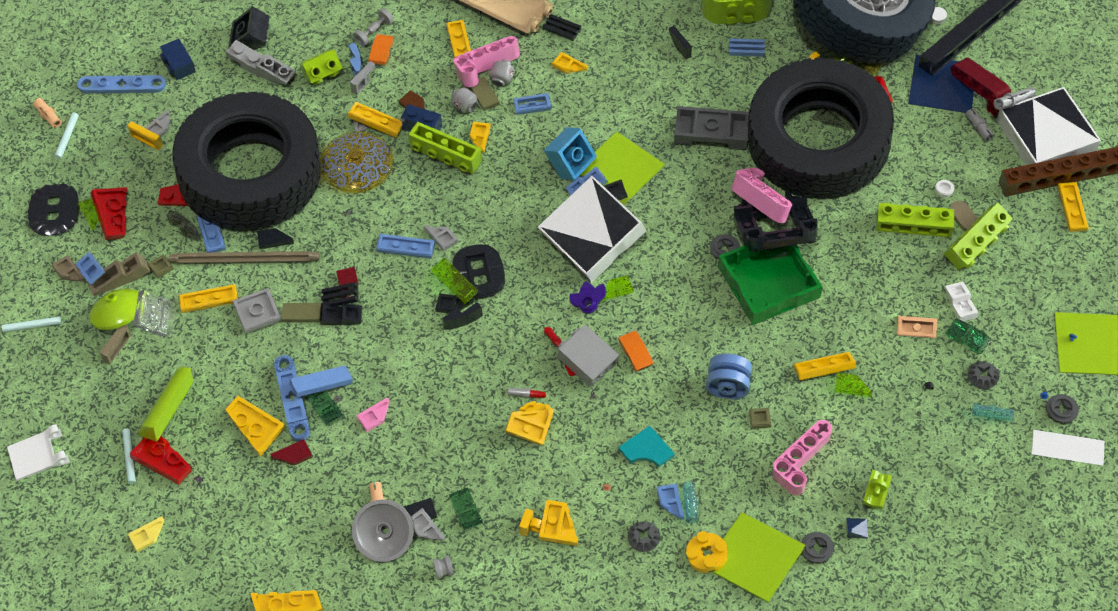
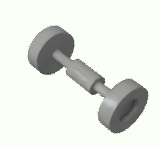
(361, 38)

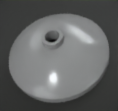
(368, 531)

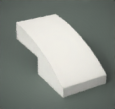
(960, 300)

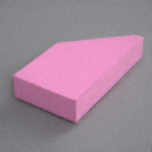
(374, 415)

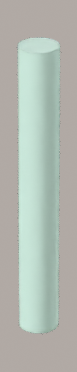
(66, 136)
(31, 324)
(129, 462)

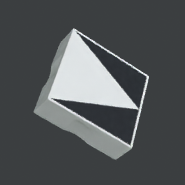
(1048, 128)
(592, 228)

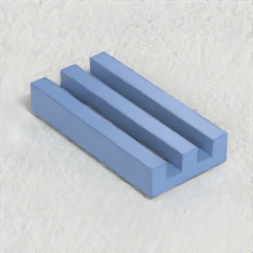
(756, 45)
(532, 106)

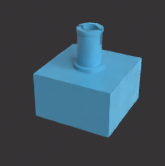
(570, 153)

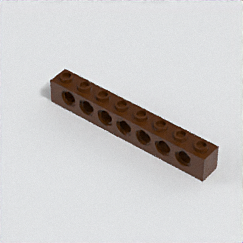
(1060, 170)

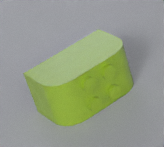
(735, 10)

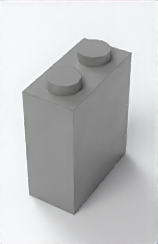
(587, 355)

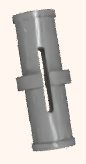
(979, 124)

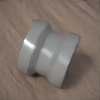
(443, 567)

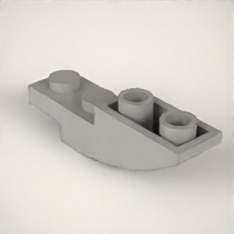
(260, 65)

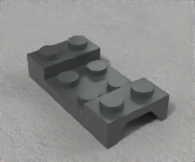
(711, 126)

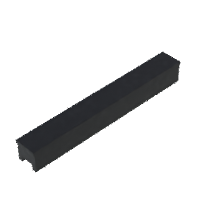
(964, 34)

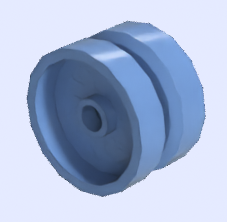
(729, 376)

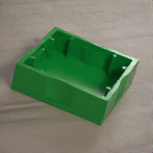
(769, 280)

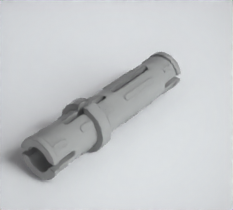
(1010, 99)

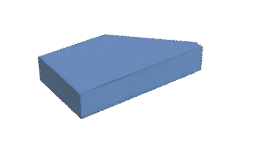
(670, 500)

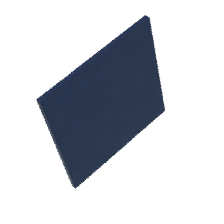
(939, 90)

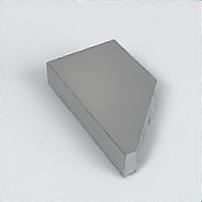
(361, 80)
(160, 125)
(443, 236)
(425, 527)

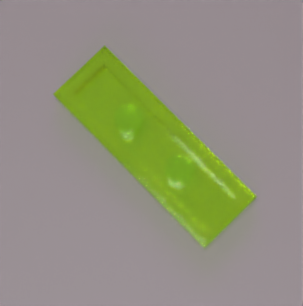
(454, 280)

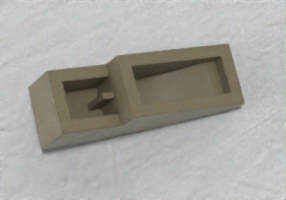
(120, 273)

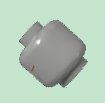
(502, 73)
(464, 100)

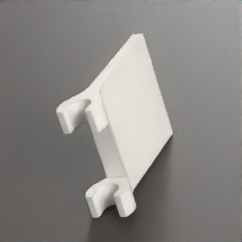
(36, 454)

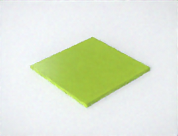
(625, 161)
(1095, 346)
(758, 557)

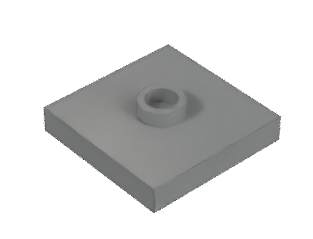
(257, 310)

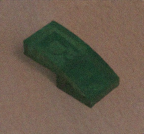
(968, 334)
(325, 407)
(465, 509)

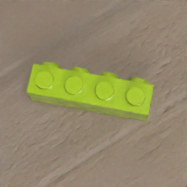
(445, 148)
(915, 220)
(978, 236)

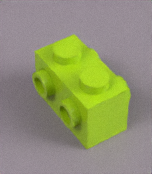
(321, 66)

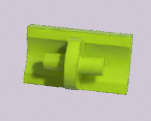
(877, 490)

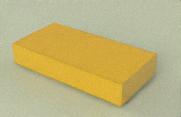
(145, 136)

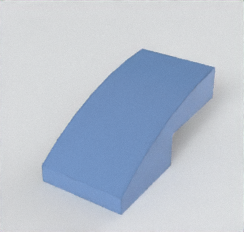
(355, 62)
(595, 172)
(90, 268)

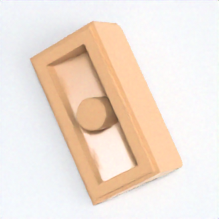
(916, 326)

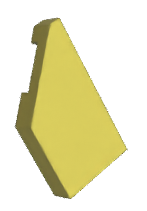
(146, 534)

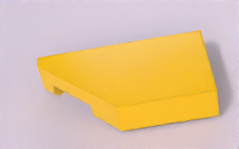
(568, 64)
(479, 134)

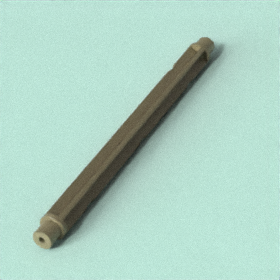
(244, 257)

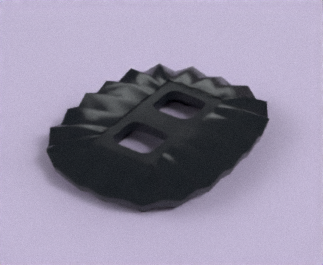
(66, 207)
(492, 268)

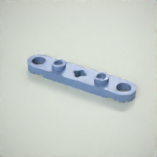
(132, 84)
(294, 409)

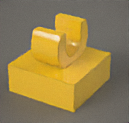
(529, 523)

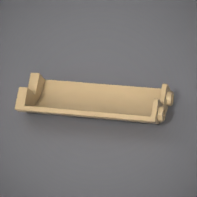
(521, 14)

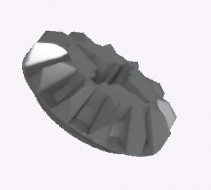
(727, 240)
(986, 381)
(1068, 403)
(823, 541)
(645, 544)

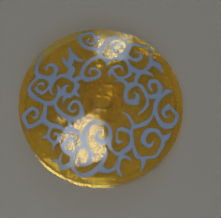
(356, 162)

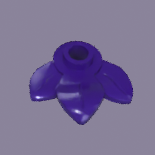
(588, 295)

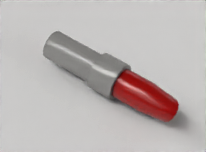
(526, 393)

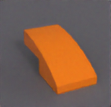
(381, 49)
(636, 350)

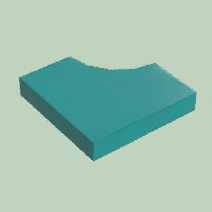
(646, 446)

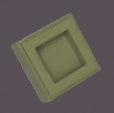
(160, 266)
(760, 418)

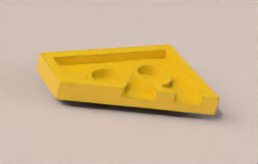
(254, 424)
(287, 601)

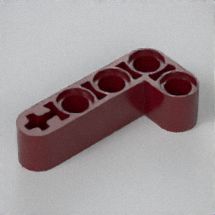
(981, 82)

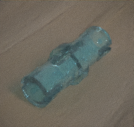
(1007, 414)
(690, 502)

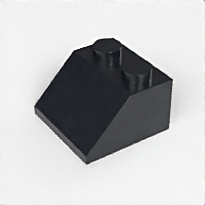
(250, 29)

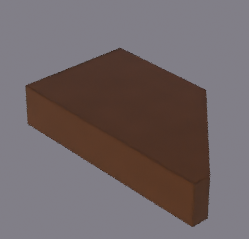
(412, 99)

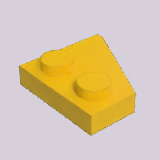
(530, 425)
(557, 524)

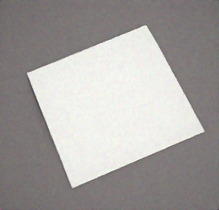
(1068, 447)

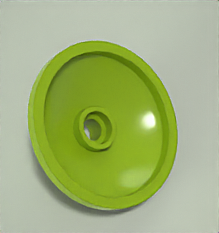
(114, 309)

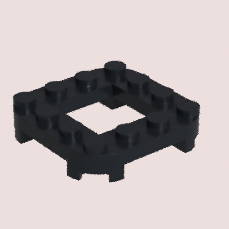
(756, 239)

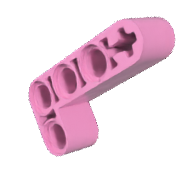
(483, 58)
(750, 187)
(805, 453)

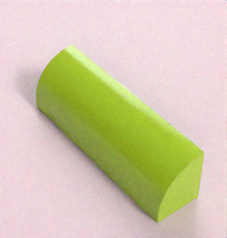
(166, 404)

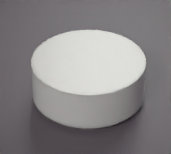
(939, 16)
(944, 188)

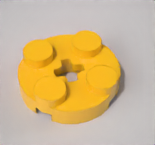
(709, 562)

